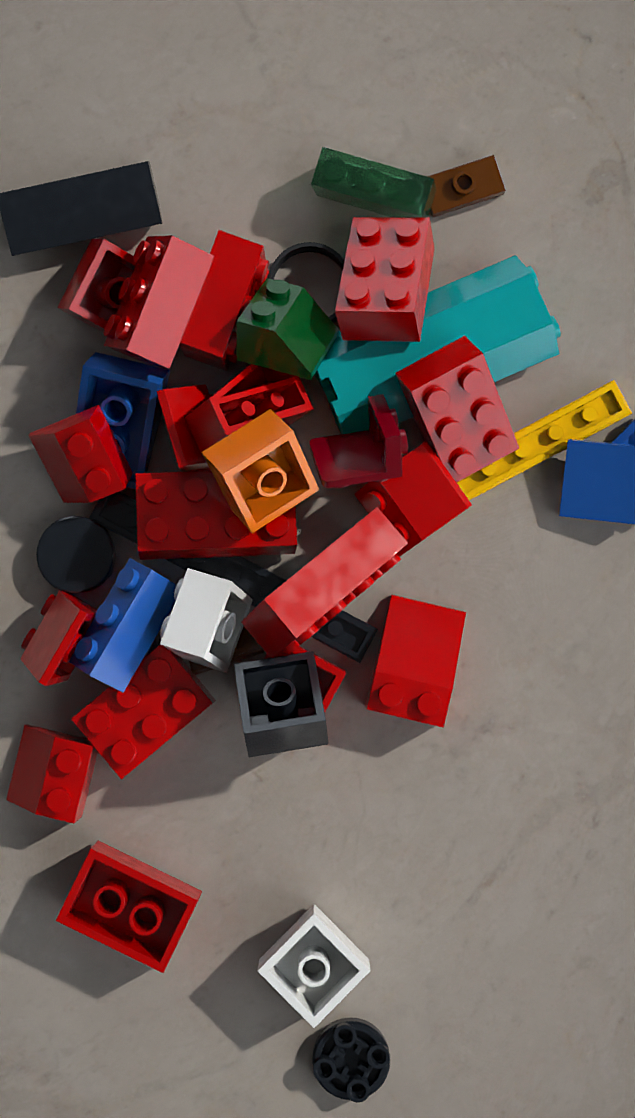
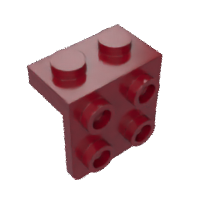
(363, 454)

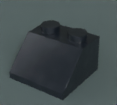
(281, 704)

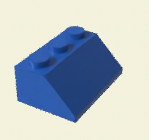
(125, 625)

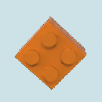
(261, 470)

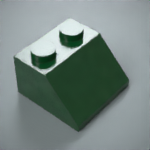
(284, 330)

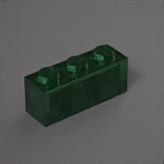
(372, 185)

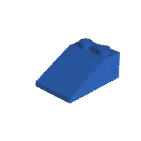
(128, 402)

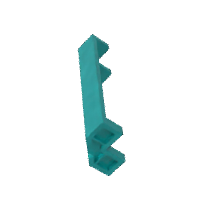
(492, 308)

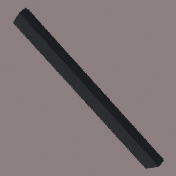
(341, 633)

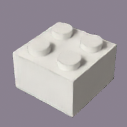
(205, 620)
(314, 966)

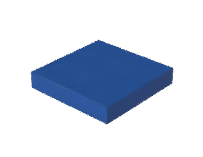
(599, 481)

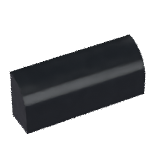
(80, 208)

